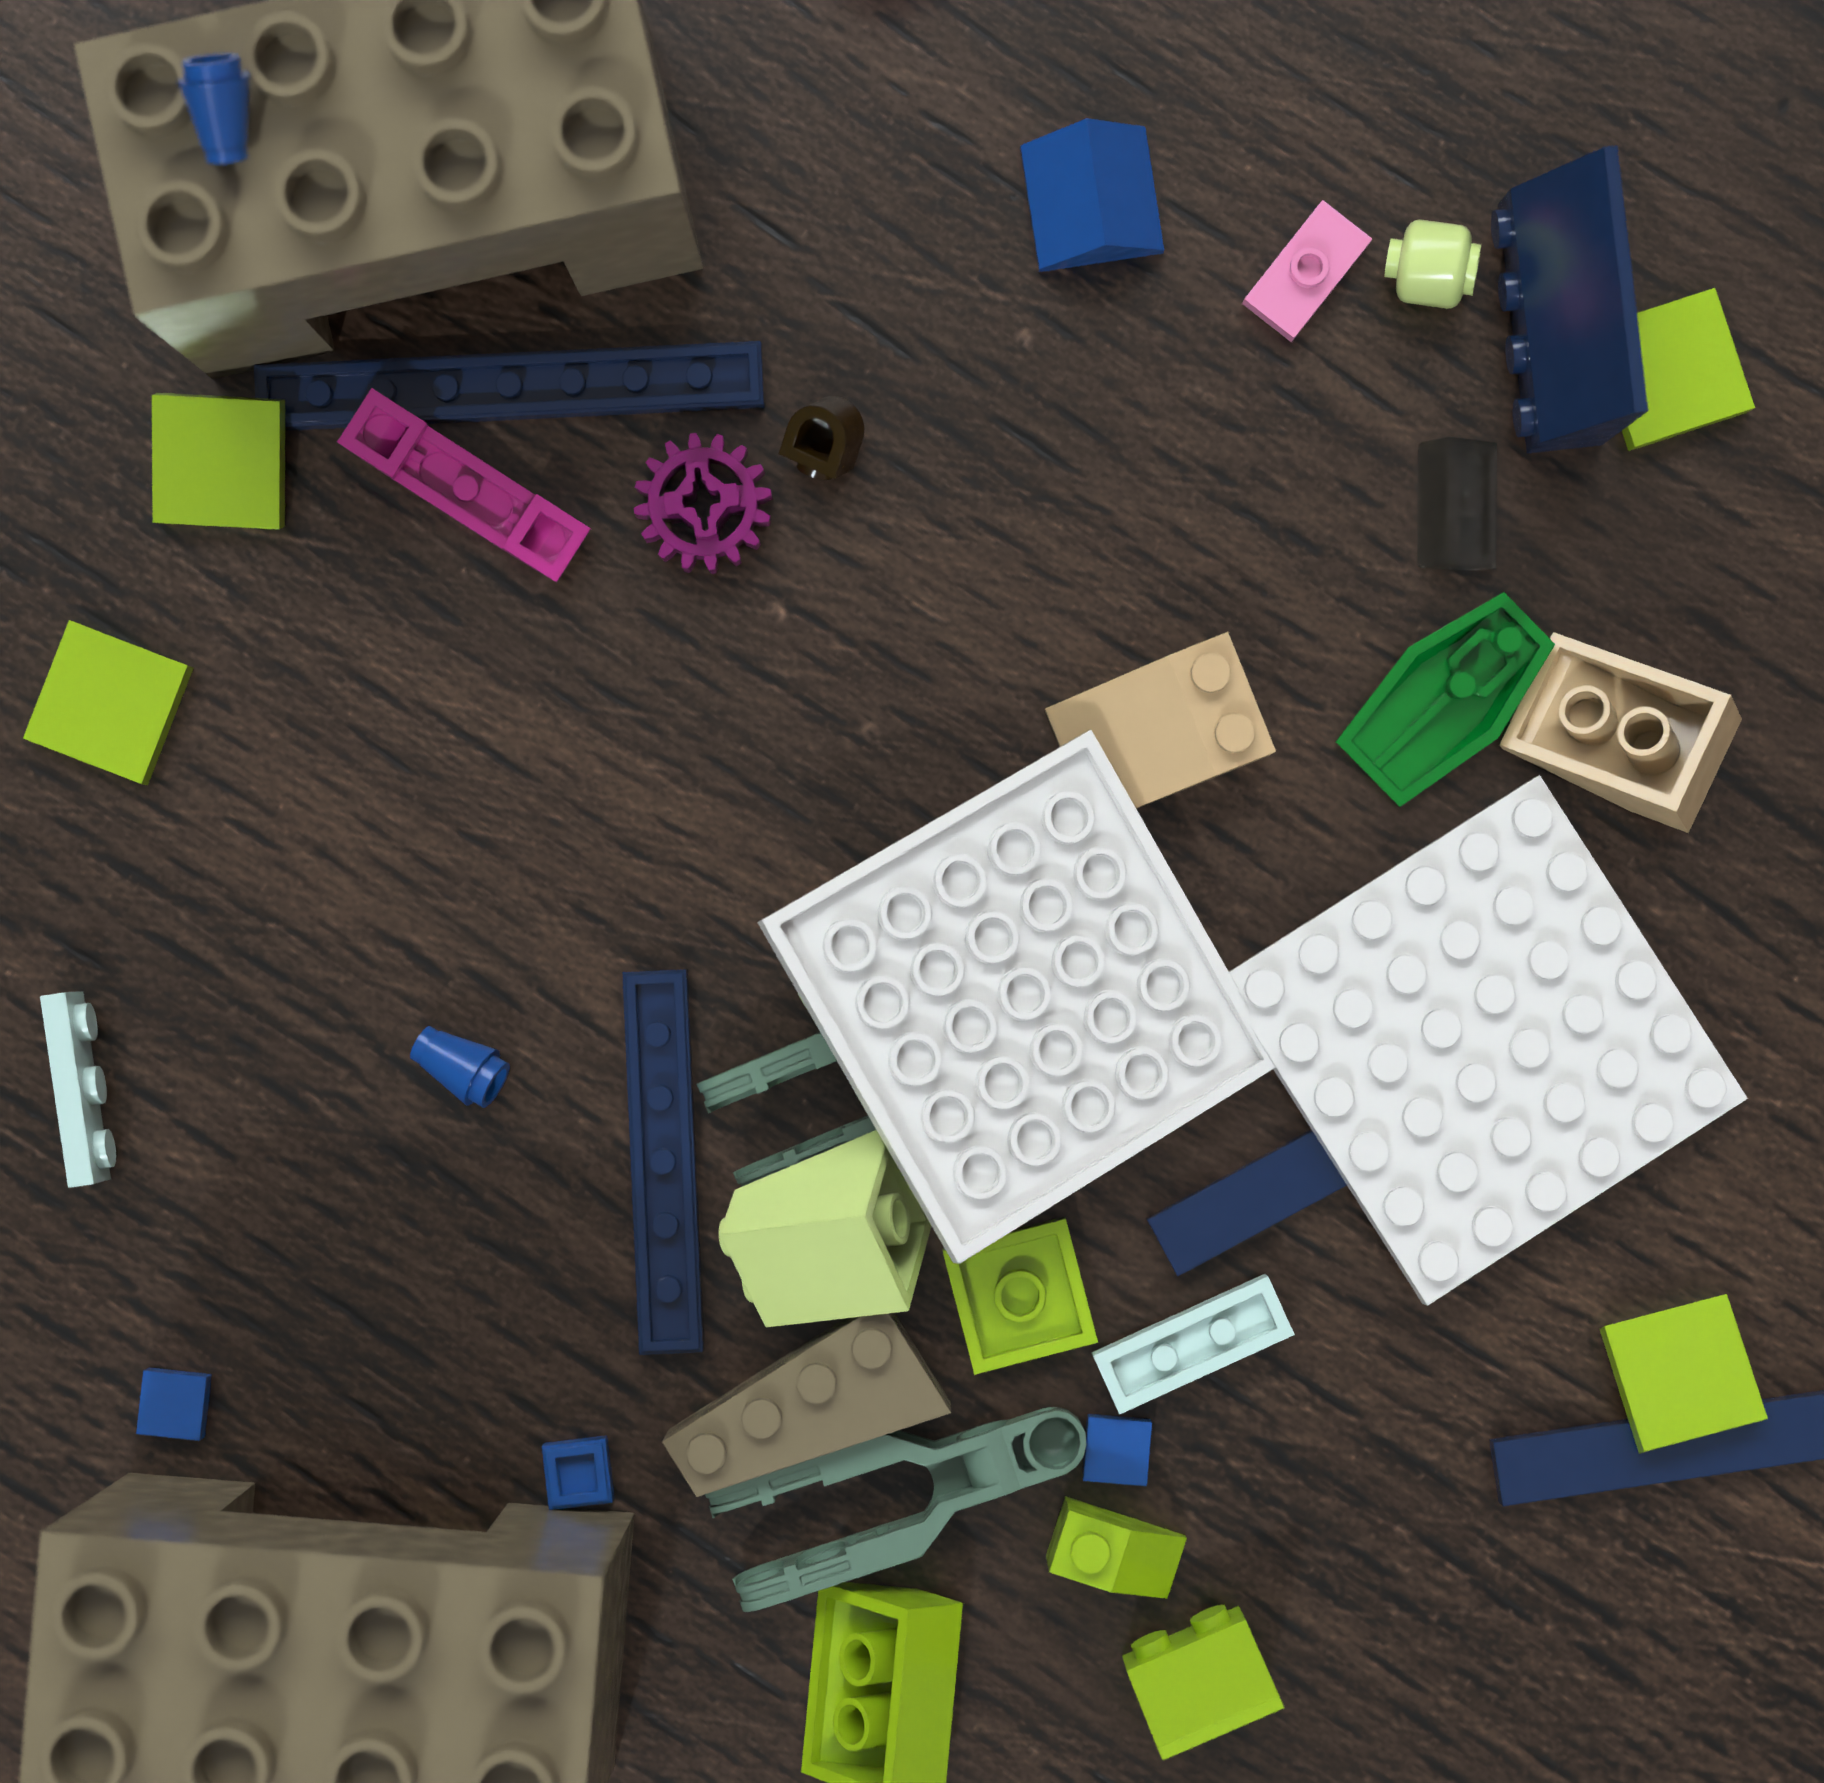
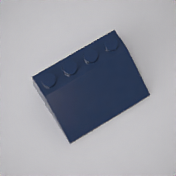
(1570, 305)

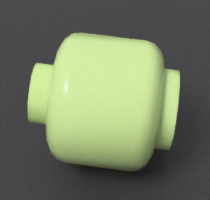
(1433, 264)

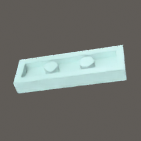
(78, 1088)
(1193, 1343)

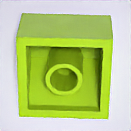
(1200, 1680)

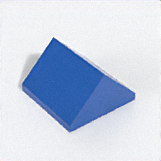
(1091, 195)

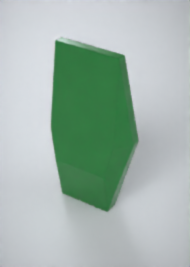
(1446, 698)

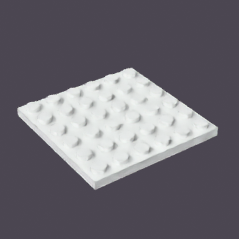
(1019, 995)
(1483, 1040)

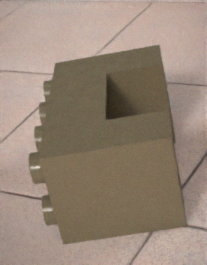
(383, 163)
(321, 1649)

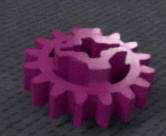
(673, 505)

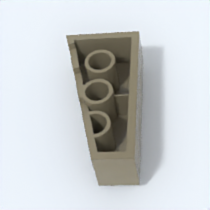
(818, 1399)

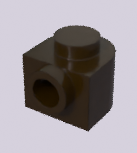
(824, 438)

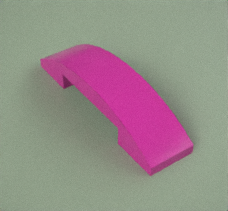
(463, 486)

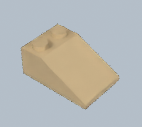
(1171, 721)
(1624, 731)

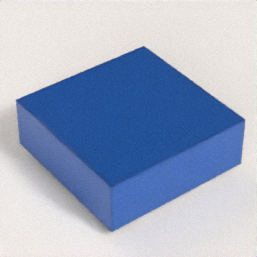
(174, 1404)
(1117, 1450)
(578, 1472)

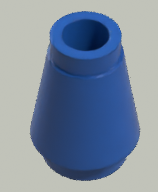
(218, 105)
(462, 1066)

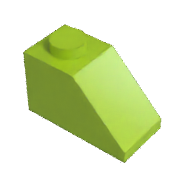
(1113, 1551)

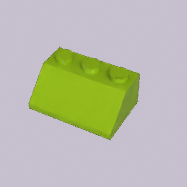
(881, 1685)

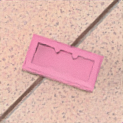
(1307, 271)

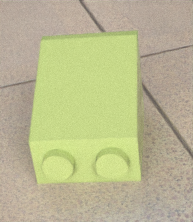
(828, 1237)

